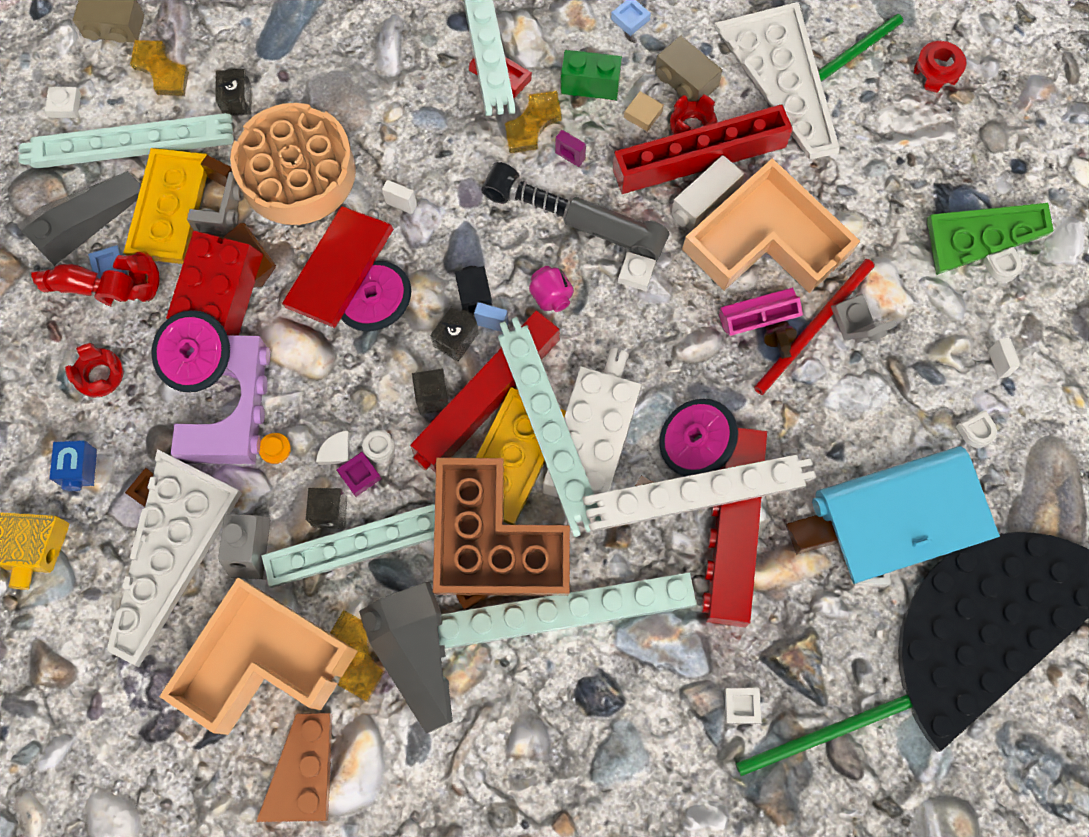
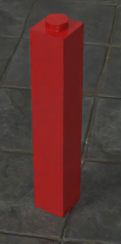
(477, 400)

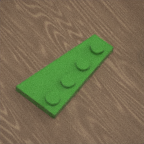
(974, 234)

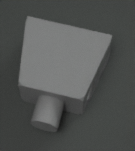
(243, 542)

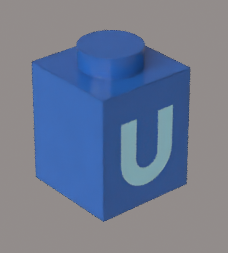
(73, 464)

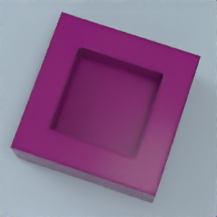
(570, 148)
(359, 474)

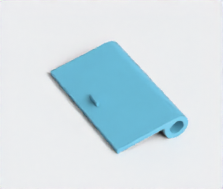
(907, 513)

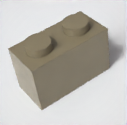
(109, 19)
(687, 70)

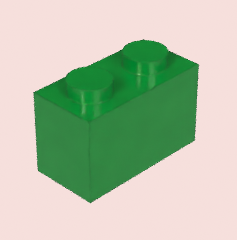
(590, 74)

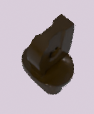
(780, 336)

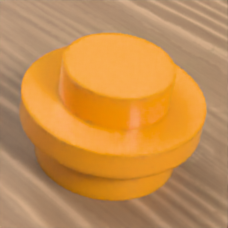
(274, 448)

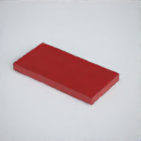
(338, 266)

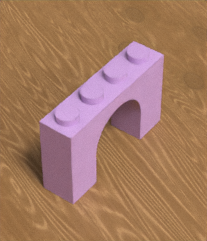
(236, 437)

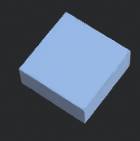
(630, 16)
(490, 316)

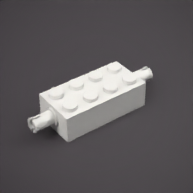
(599, 423)

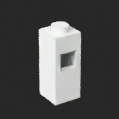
(706, 193)

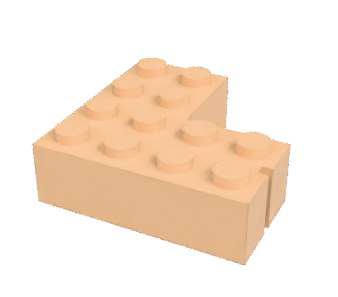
(772, 217)
(249, 642)

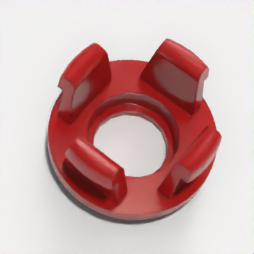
(935, 73)
(685, 110)
(138, 266)
(90, 358)

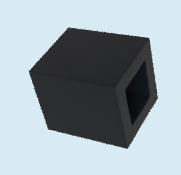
(473, 287)

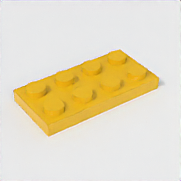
(168, 190)
(515, 442)

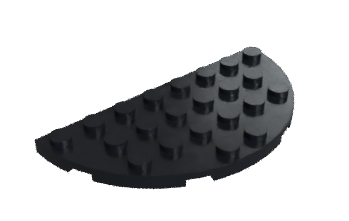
(985, 624)

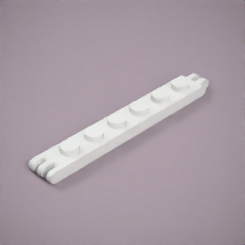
(697, 491)

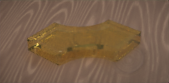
(167, 76)
(525, 130)
(362, 673)

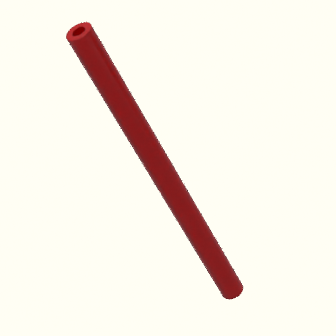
(814, 327)

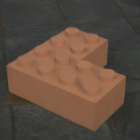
(481, 553)

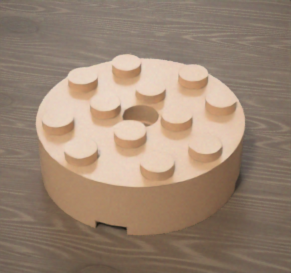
(293, 164)

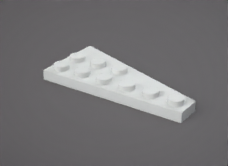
(782, 65)
(171, 541)

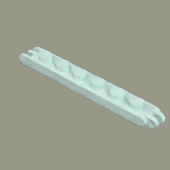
(489, 56)
(127, 141)
(547, 424)

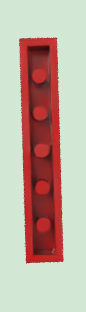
(700, 148)
(735, 544)

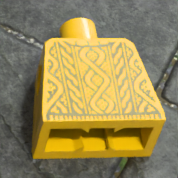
(29, 545)

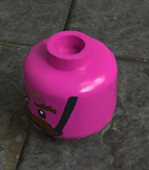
(551, 289)

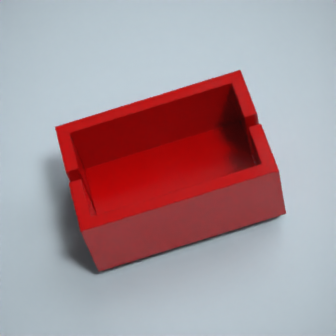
(217, 280)

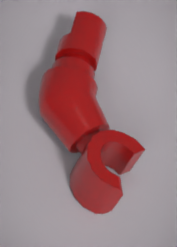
(82, 281)

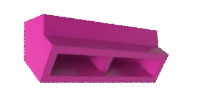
(760, 311)

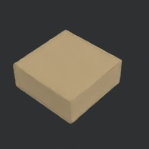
(643, 111)

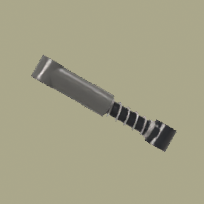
(641, 238)

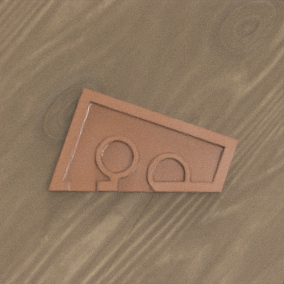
(302, 774)

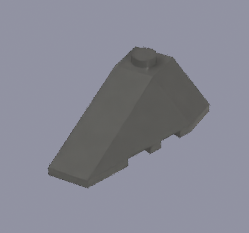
(72, 220)
(406, 641)

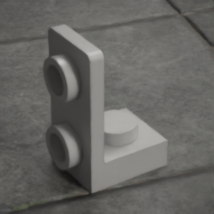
(219, 223)
(856, 321)

